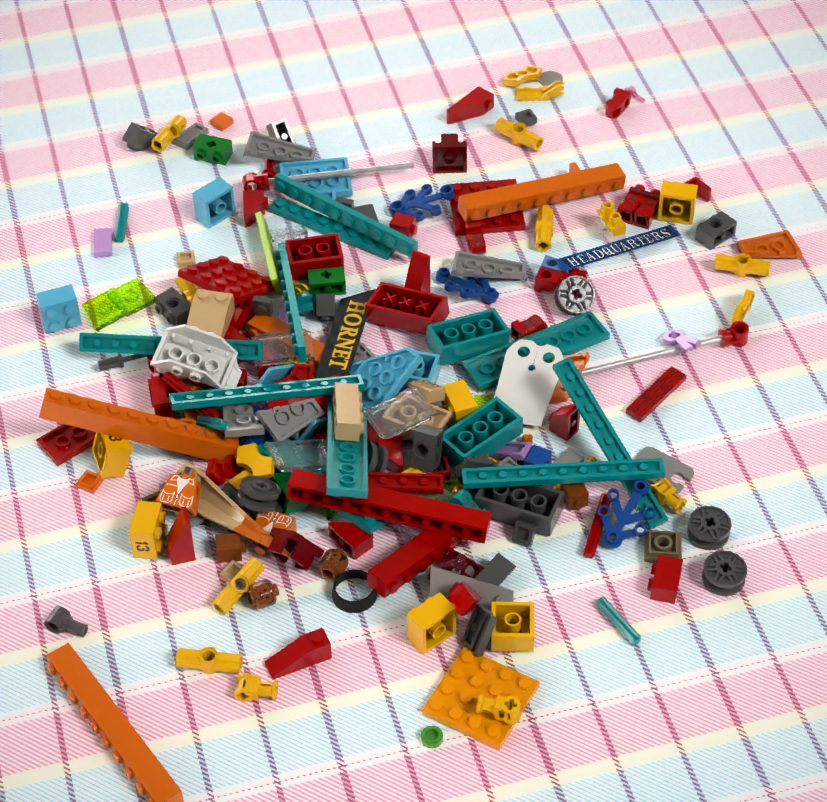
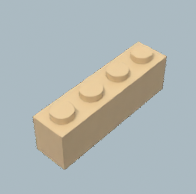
(347, 412)

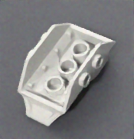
(197, 356)

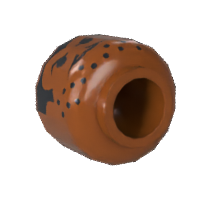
(333, 563)
(262, 594)

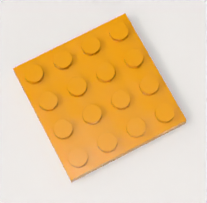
(459, 690)

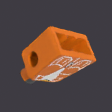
(181, 492)
(272, 519)

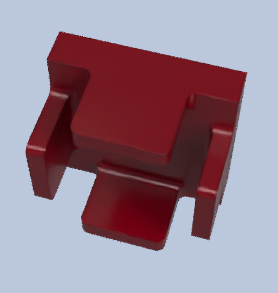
(449, 155)
(303, 549)

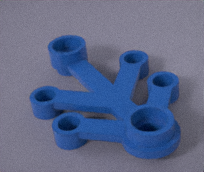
(420, 201)
(487, 293)
(624, 516)

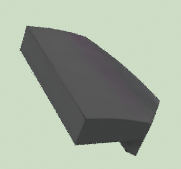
(477, 462)

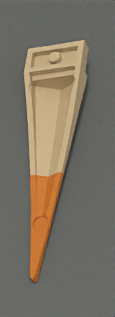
(224, 511)

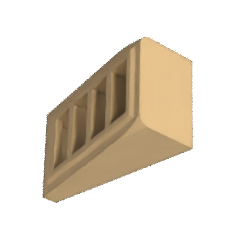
(432, 391)

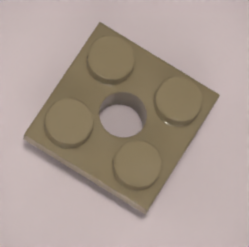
(653, 549)

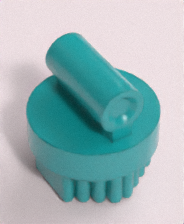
(305, 303)

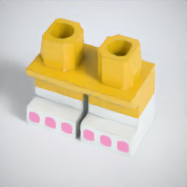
(610, 223)

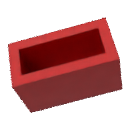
(665, 579)

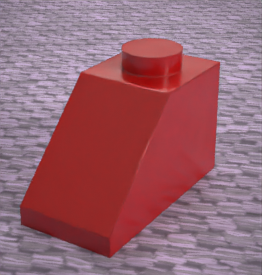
(253, 203)
(565, 421)
(395, 455)
(350, 538)

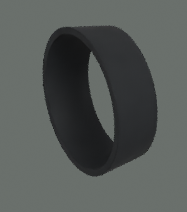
(352, 606)

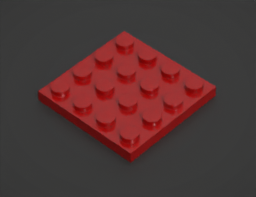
(501, 223)
(227, 277)

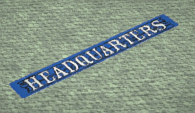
(618, 247)

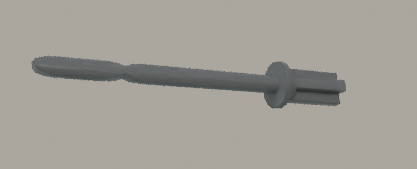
(117, 361)

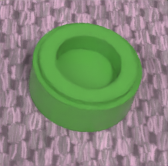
(431, 737)

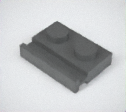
(479, 630)

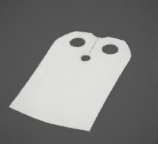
(524, 389)

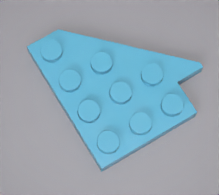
(329, 187)
(385, 374)

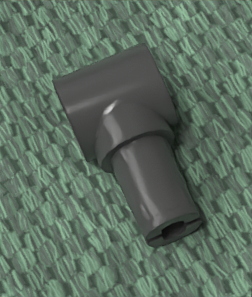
(61, 620)

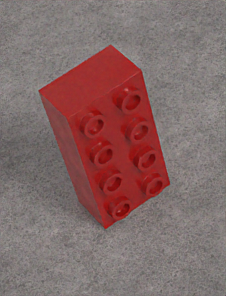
(406, 308)

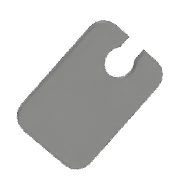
(671, 467)

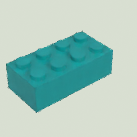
(467, 336)
(482, 431)

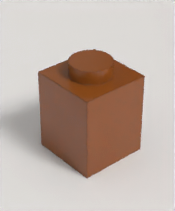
(575, 495)
(229, 547)

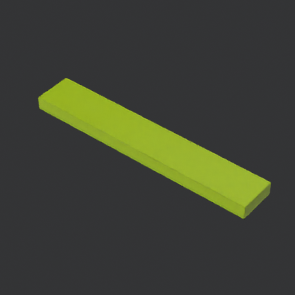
(268, 251)

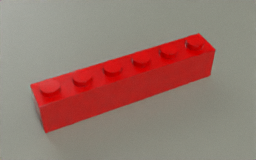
(409, 561)

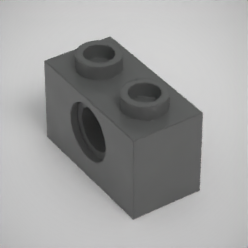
(716, 230)
(173, 307)
(428, 458)

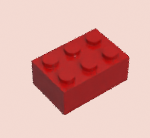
(314, 253)

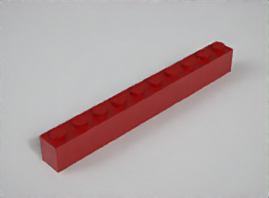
(394, 507)

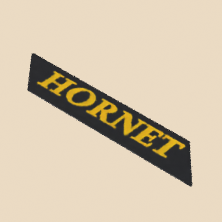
(344, 336)

